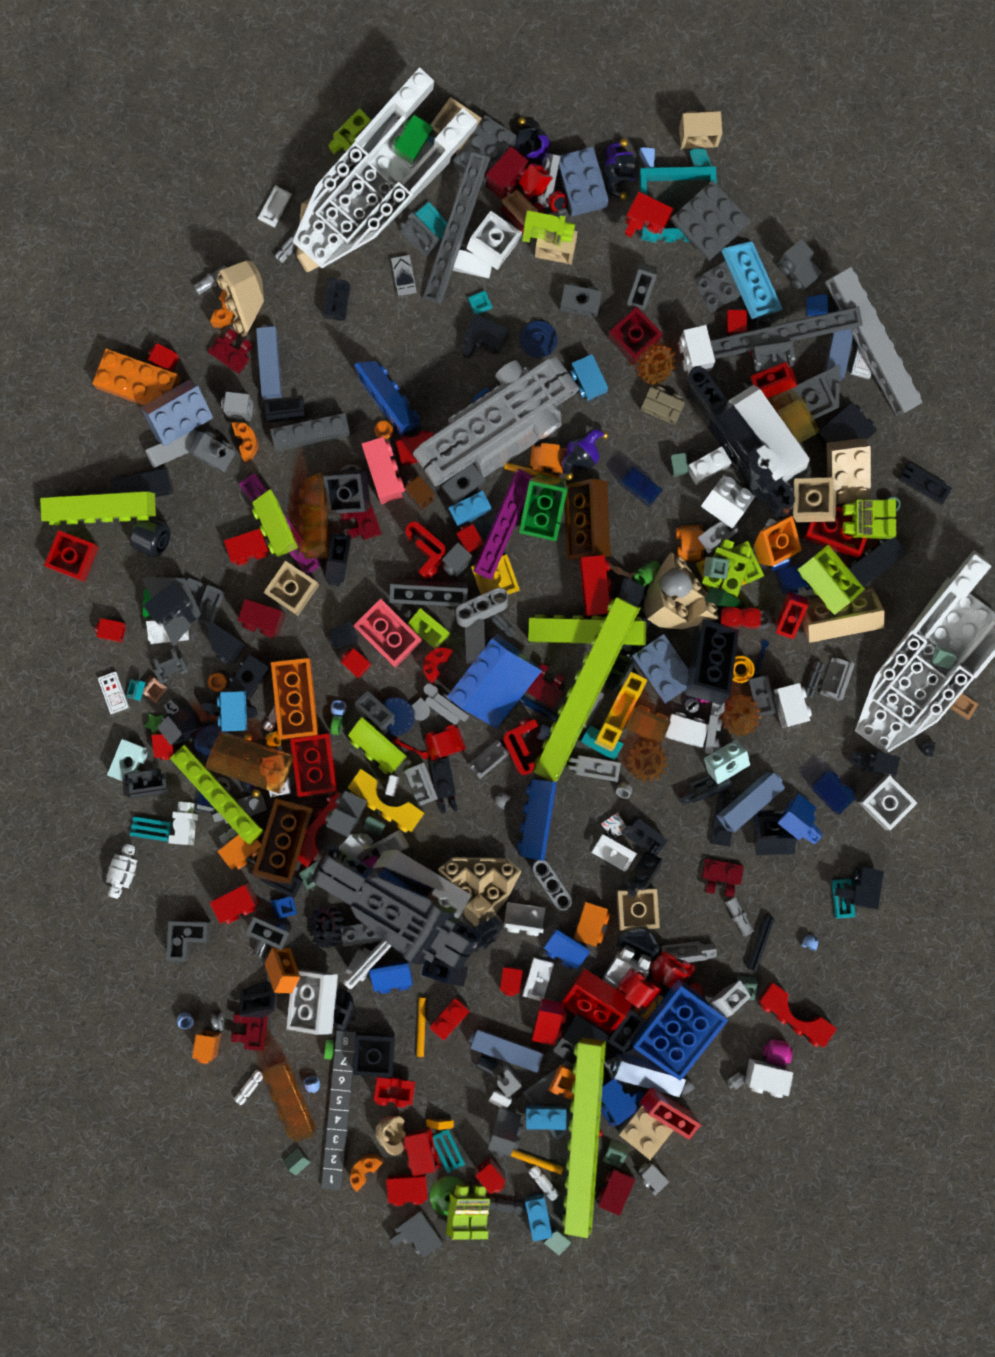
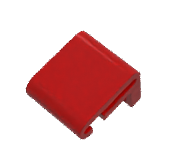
(430, 568)
(524, 727)

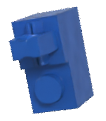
(799, 819)
(616, 1104)

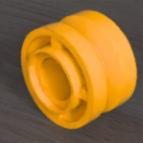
(741, 678)

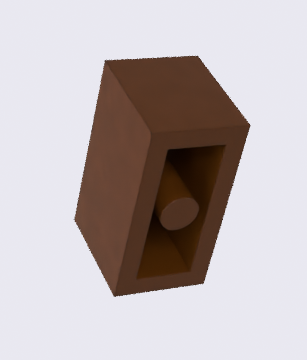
(419, 492)

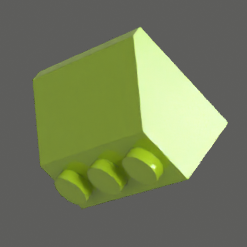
(274, 524)
(831, 579)
(376, 746)

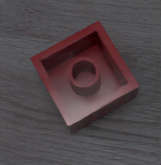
(506, 173)
(634, 335)
(262, 618)

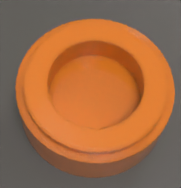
(384, 429)
(217, 682)

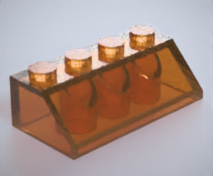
(314, 518)
(250, 762)
(290, 1100)

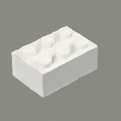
(313, 1003)

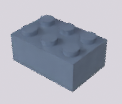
(582, 181)
(176, 412)
(662, 669)

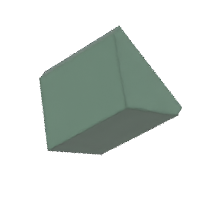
(944, 657)
(296, 1161)

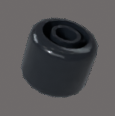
(150, 536)

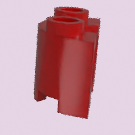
(432, 660)
(444, 743)
(668, 969)
(638, 990)
(394, 1090)

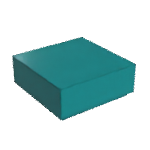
(700, 158)
(480, 302)
(135, 689)

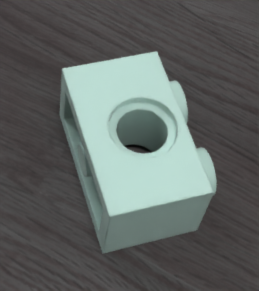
(125, 750)
(727, 761)

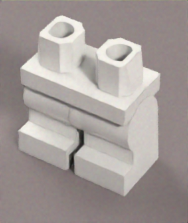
(184, 824)
(621, 965)

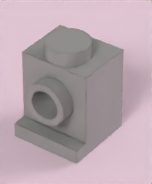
(653, 1177)

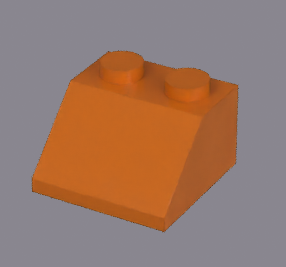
(777, 542)

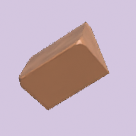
(154, 689)

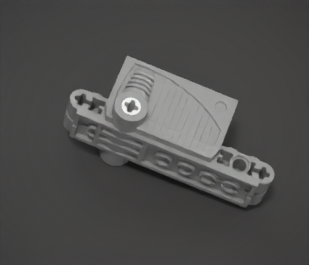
(500, 422)

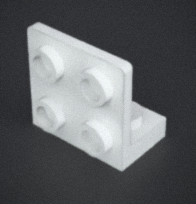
(524, 918)

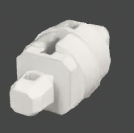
(121, 871)

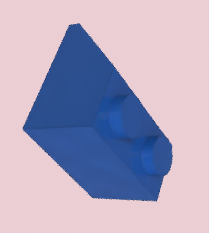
(566, 949)
(391, 976)

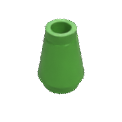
(646, 573)

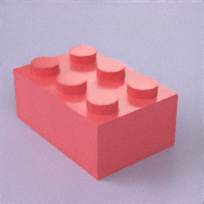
(383, 470)
(387, 633)

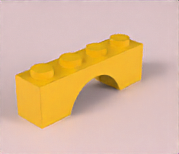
(620, 711)
(365, 787)

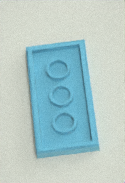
(751, 279)

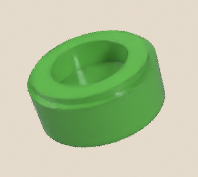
(336, 725)
(329, 1049)

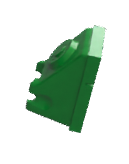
(544, 507)

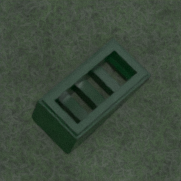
(723, 598)

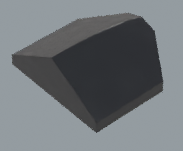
(619, 672)
(641, 941)
(257, 1000)
(343, 1009)

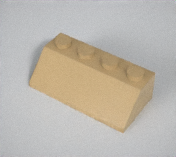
(859, 616)

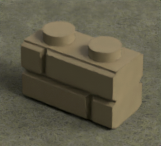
(663, 405)

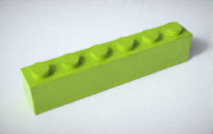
(98, 507)
(578, 630)
(217, 795)

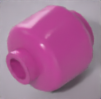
(777, 1052)

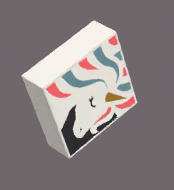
(614, 826)

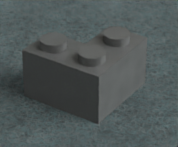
(799, 266)
(346, 814)
(181, 935)

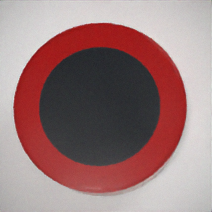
(557, 200)

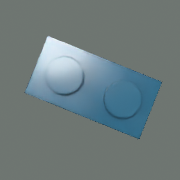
(588, 377)
(470, 509)
(233, 710)
(545, 1117)
(538, 1217)

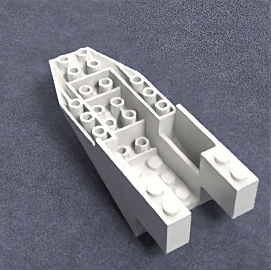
(374, 183)
(909, 688)

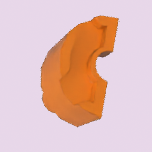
(222, 316)
(250, 442)
(547, 457)
(690, 546)
(563, 1082)
(364, 1164)

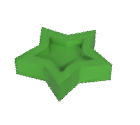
(154, 722)

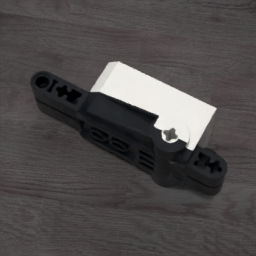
(753, 440)
(402, 904)

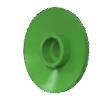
(439, 1190)

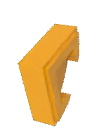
(440, 1124)

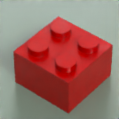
(71, 556)
(234, 903)

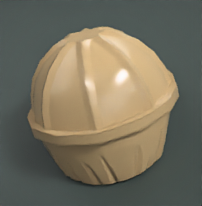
(391, 1134)

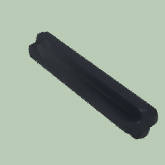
(760, 942)

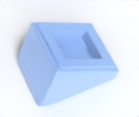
(647, 156)

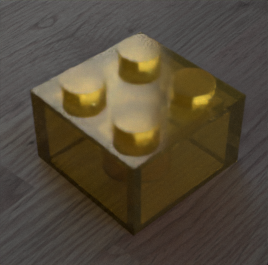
(799, 420)

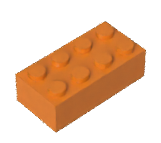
(133, 378)
(294, 698)

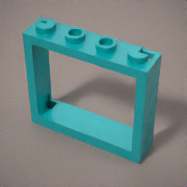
(671, 174)

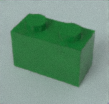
(412, 140)

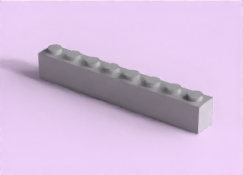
(875, 343)

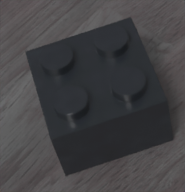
(347, 491)
(374, 1054)

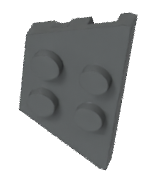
(819, 393)
(177, 626)

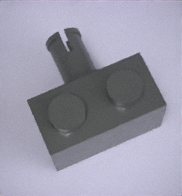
(211, 451)
(268, 932)
(505, 1133)

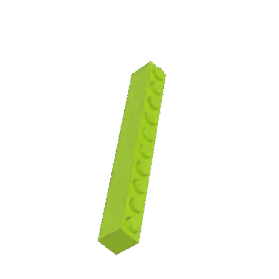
(586, 689)
(585, 1137)

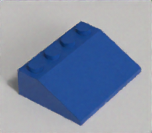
(387, 397)
(495, 682)
(538, 818)
(679, 1030)

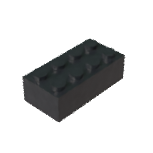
(712, 662)

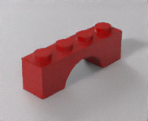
(309, 847)
(816, 1029)

